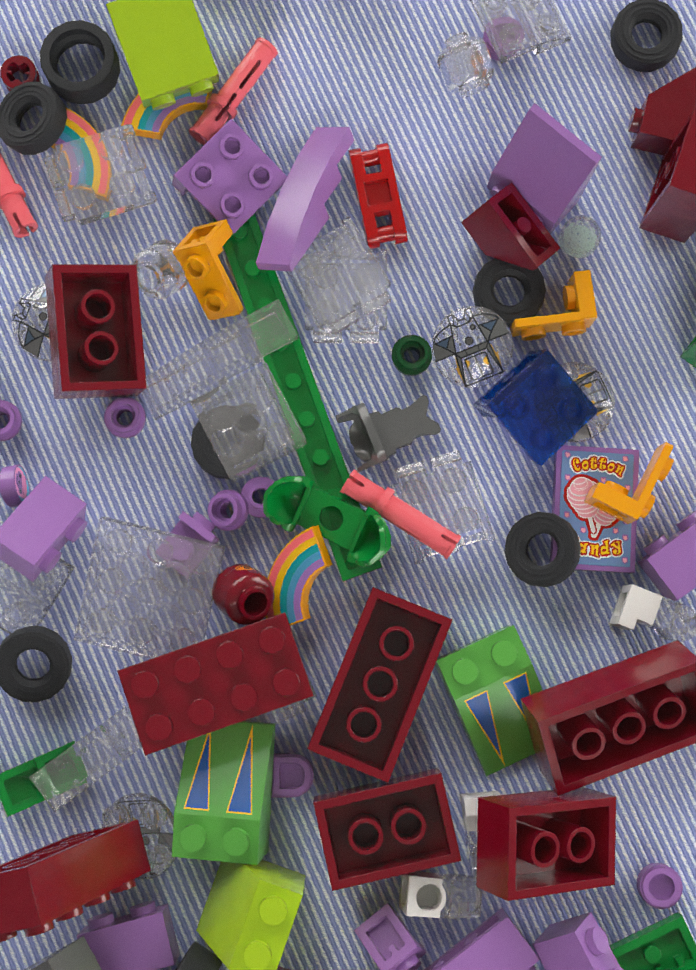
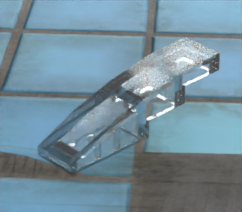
(218, 359)
(88, 759)

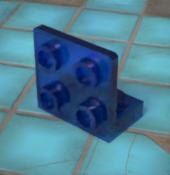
(538, 405)

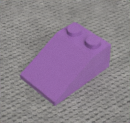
(545, 167)

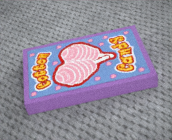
(604, 540)

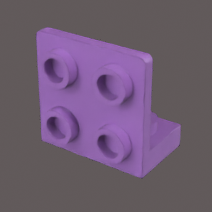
(230, 176)

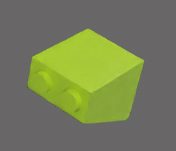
(164, 49)
(251, 914)

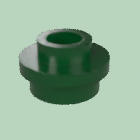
(415, 343)

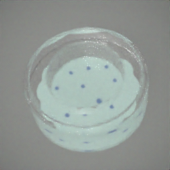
(580, 236)

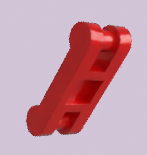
(378, 195)

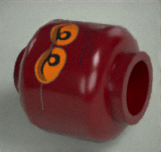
(243, 594)

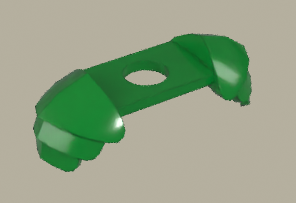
(297, 502)

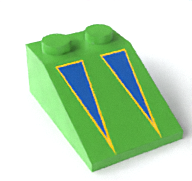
(486, 691)
(226, 795)

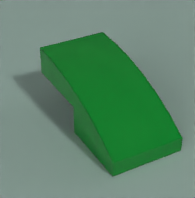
(16, 787)

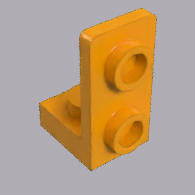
(205, 272)
(577, 297)
(613, 497)

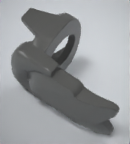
(380, 435)

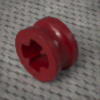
(21, 64)

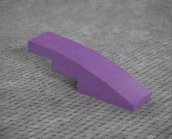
(300, 204)

